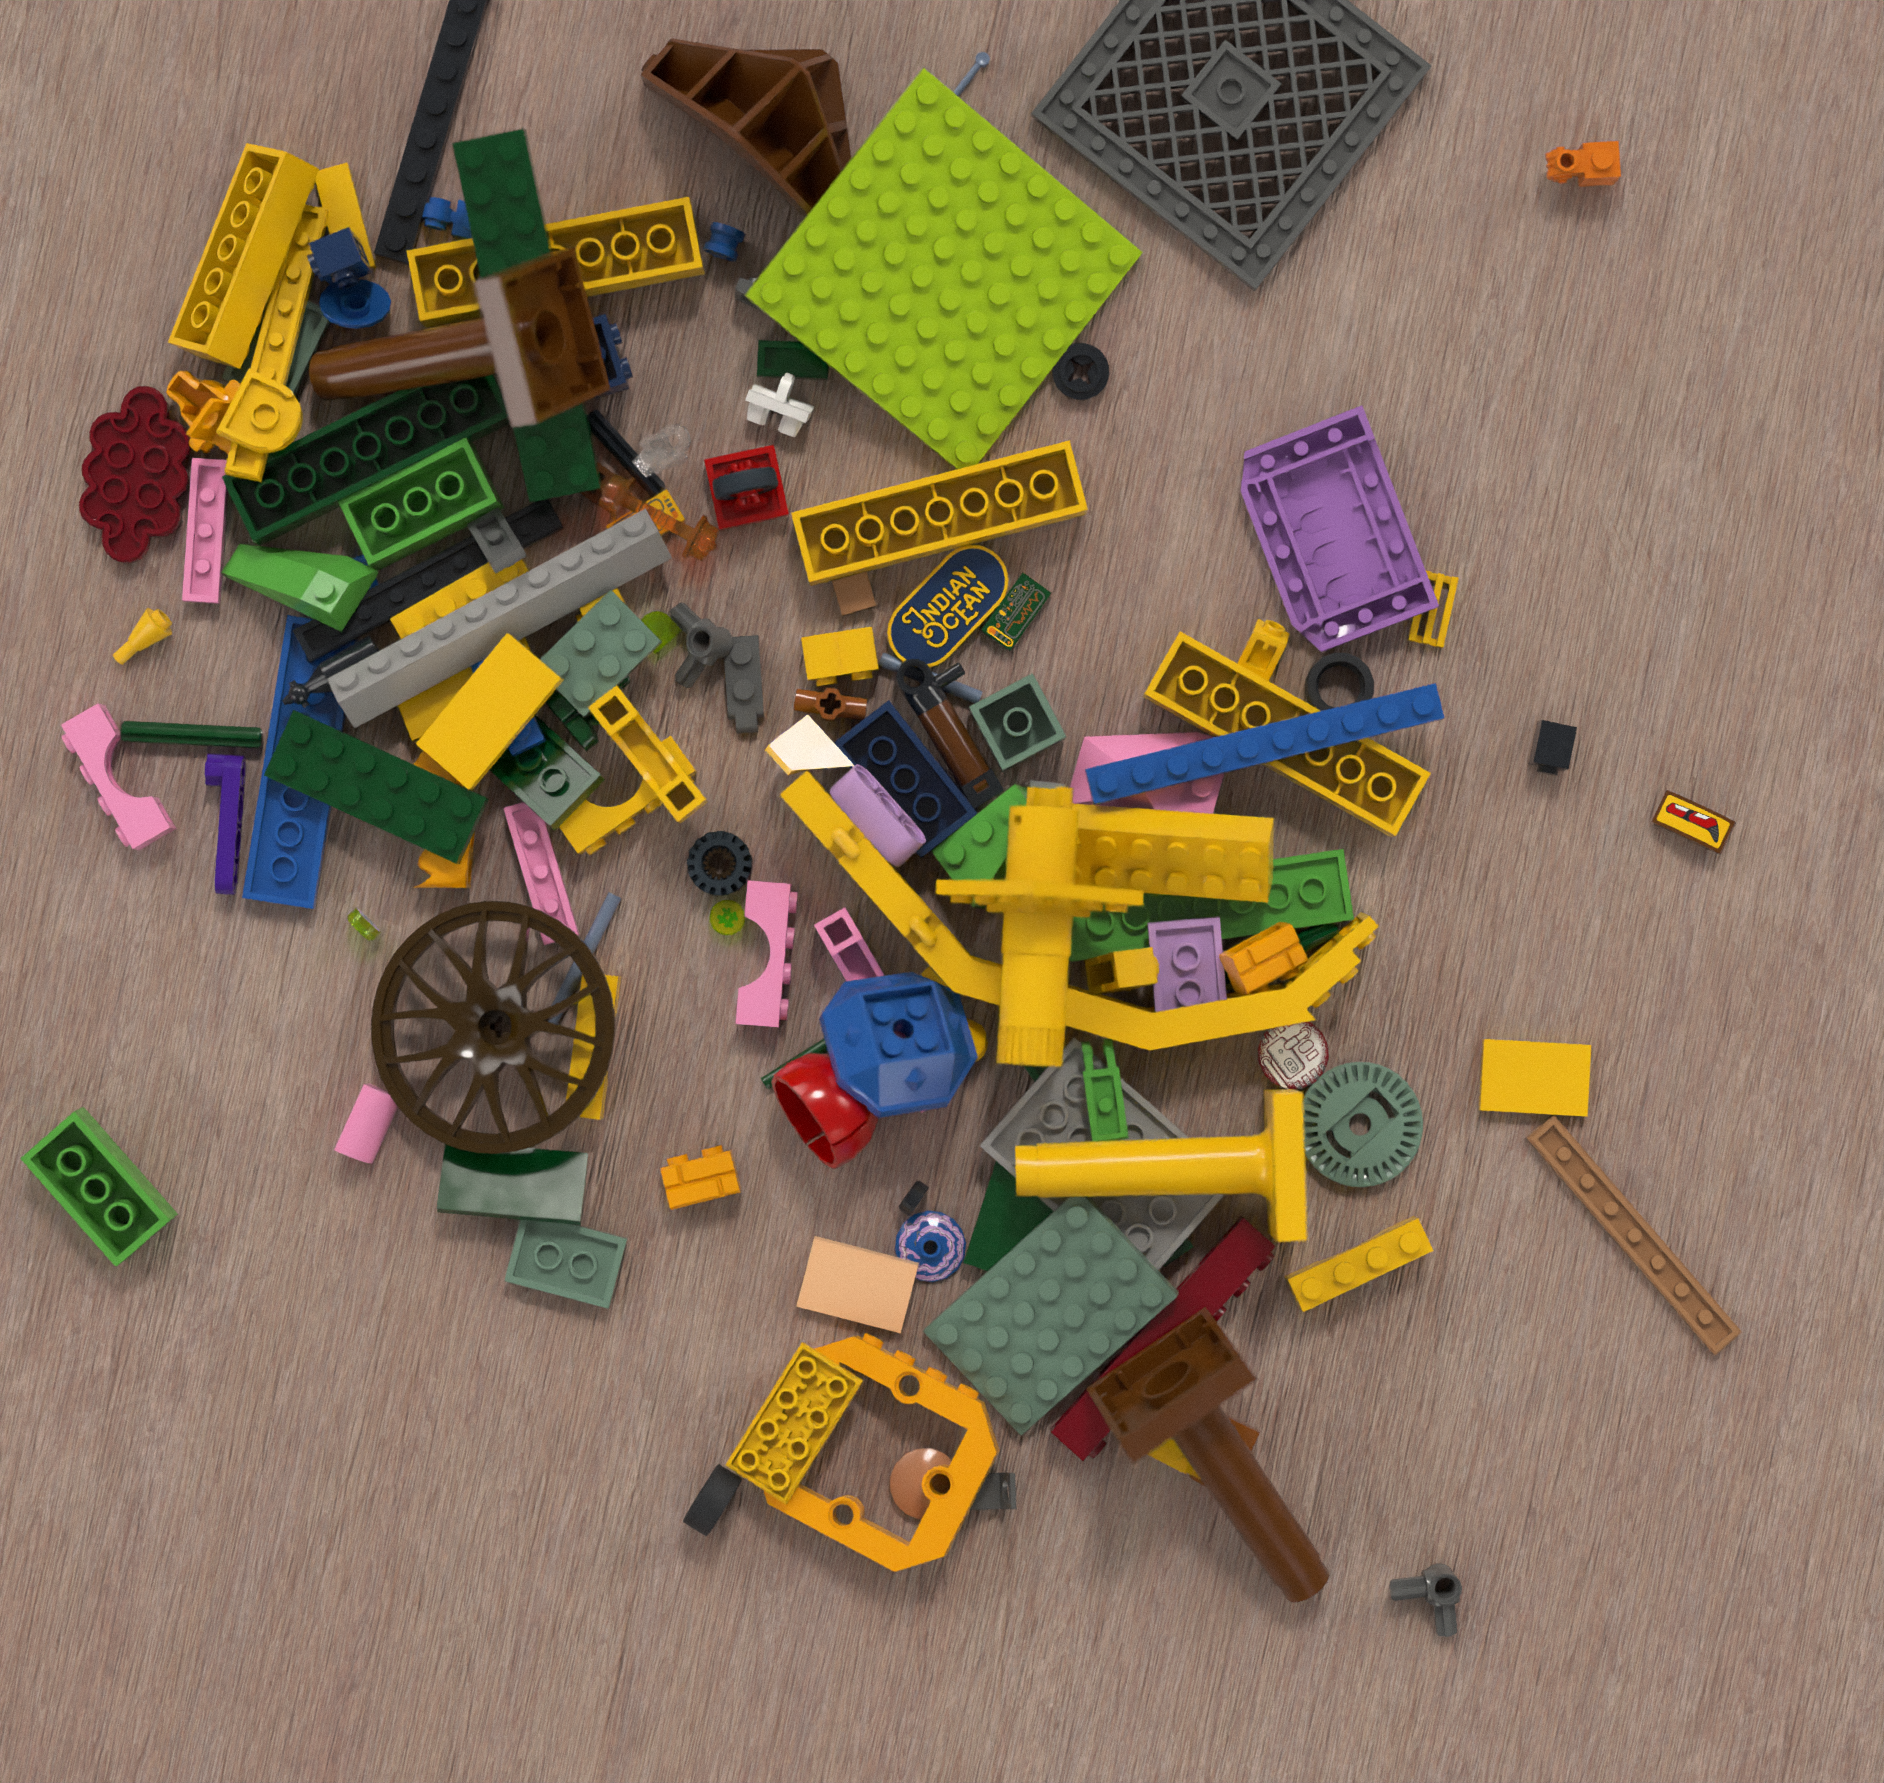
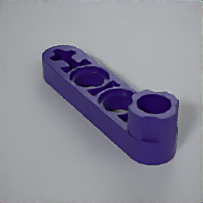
(230, 775)

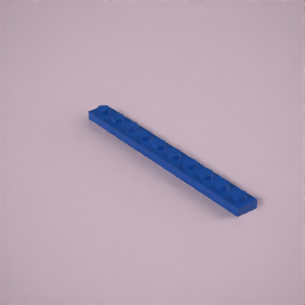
(1264, 744)

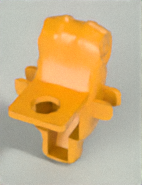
(203, 408)

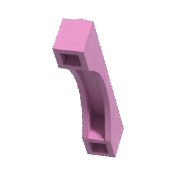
(849, 949)

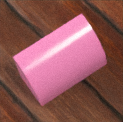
(367, 1124)

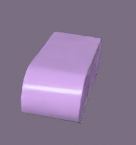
(877, 815)

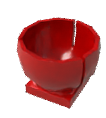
(818, 1105)

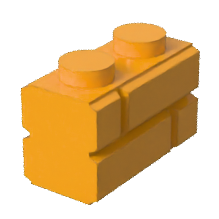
(1263, 959)
(700, 1178)

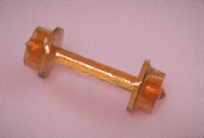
(699, 539)

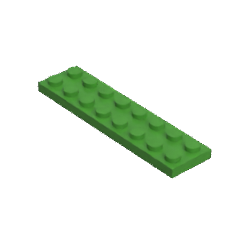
(1303, 893)

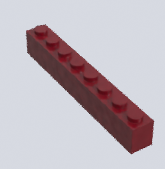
(1208, 1285)

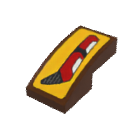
(1693, 822)

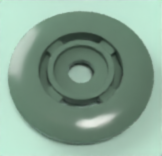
(1388, 1143)

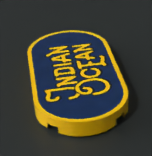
(948, 605)

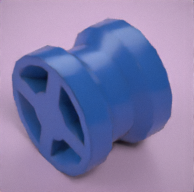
(724, 241)

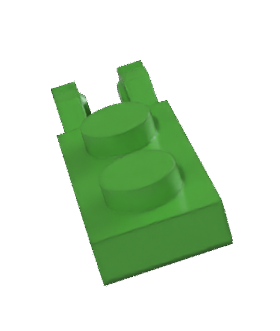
(1104, 1095)

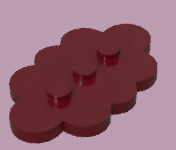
(135, 474)

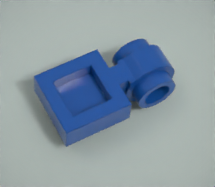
(439, 214)

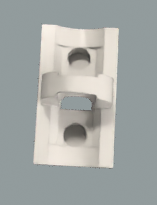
(764, 400)

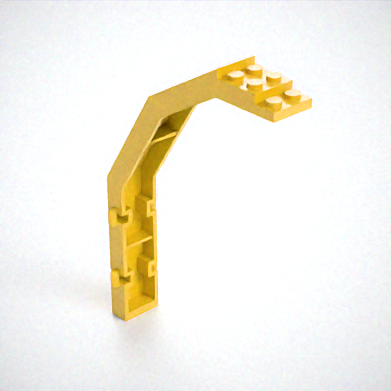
(1097, 1014)

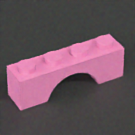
(94, 738)
(770, 908)

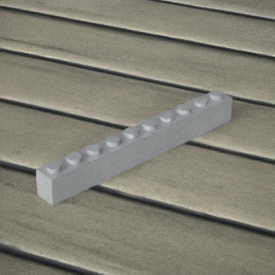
(513, 608)

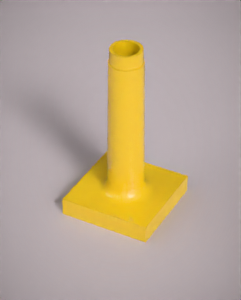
(1255, 1164)

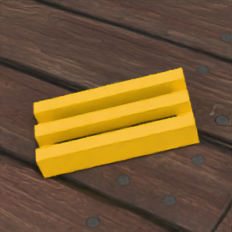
(1426, 639)

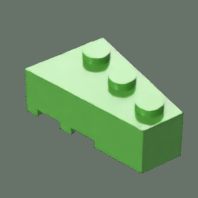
(981, 844)

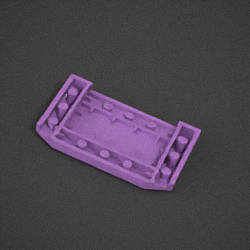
(1334, 531)

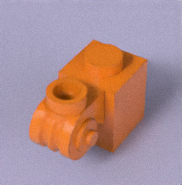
(1592, 163)

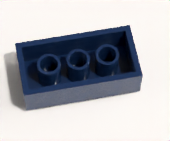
(908, 773)

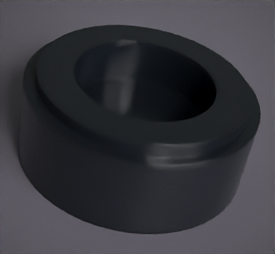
(913, 1197)

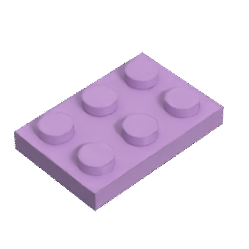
(1187, 962)

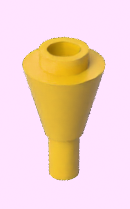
(149, 630)

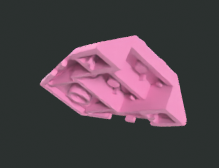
(1191, 796)

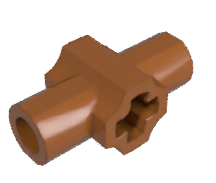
(810, 702)

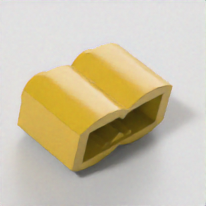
(839, 655)

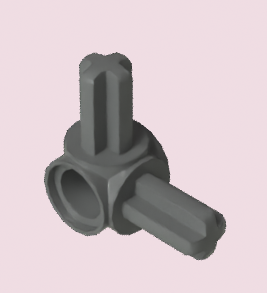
(697, 643)
(1442, 1600)

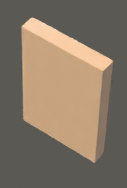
(857, 1284)

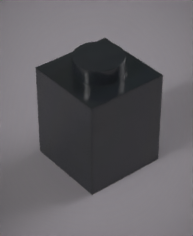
(1552, 747)

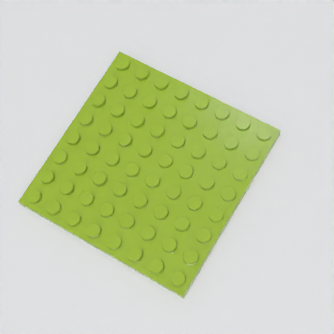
(943, 272)

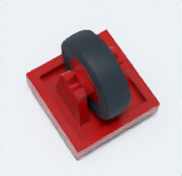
(746, 487)

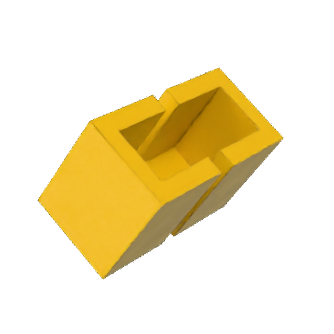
(1121, 971)

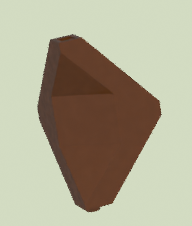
(767, 105)

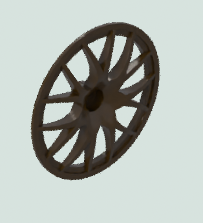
(475, 1027)

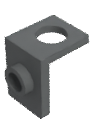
(994, 1492)

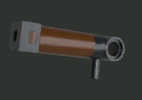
(948, 732)

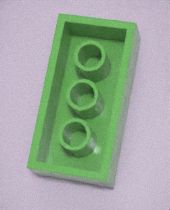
(420, 504)
(99, 1186)

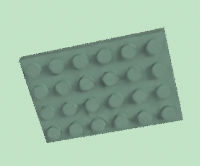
(1050, 1312)

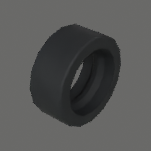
(1338, 659)
(712, 1500)

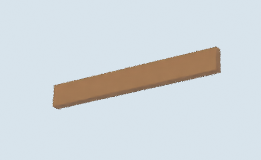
(1633, 1235)

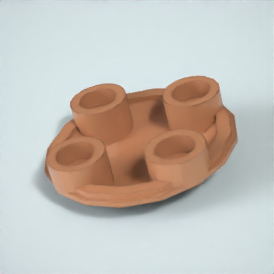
(908, 1477)

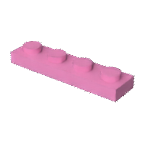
(205, 532)
(539, 865)

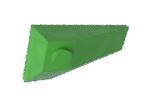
(309, 582)

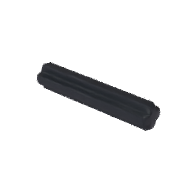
(622, 452)

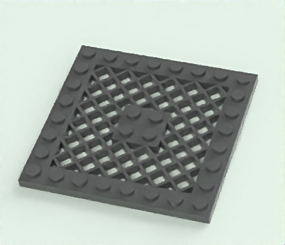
(1231, 95)

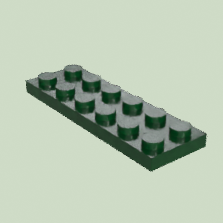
(376, 787)

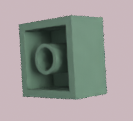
(1017, 722)

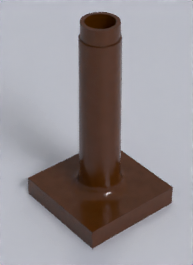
(531, 334)
(1177, 1394)

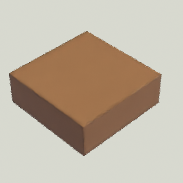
(854, 593)

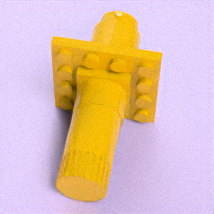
(1037, 922)

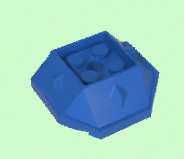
(894, 1072)

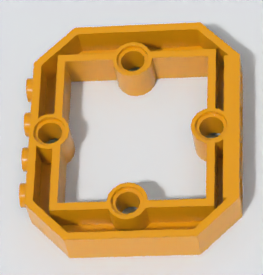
(965, 1472)

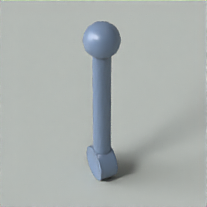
(981, 60)

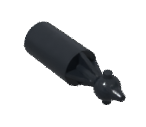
(318, 681)

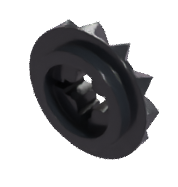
(1084, 355)

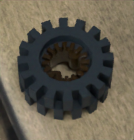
(732, 849)

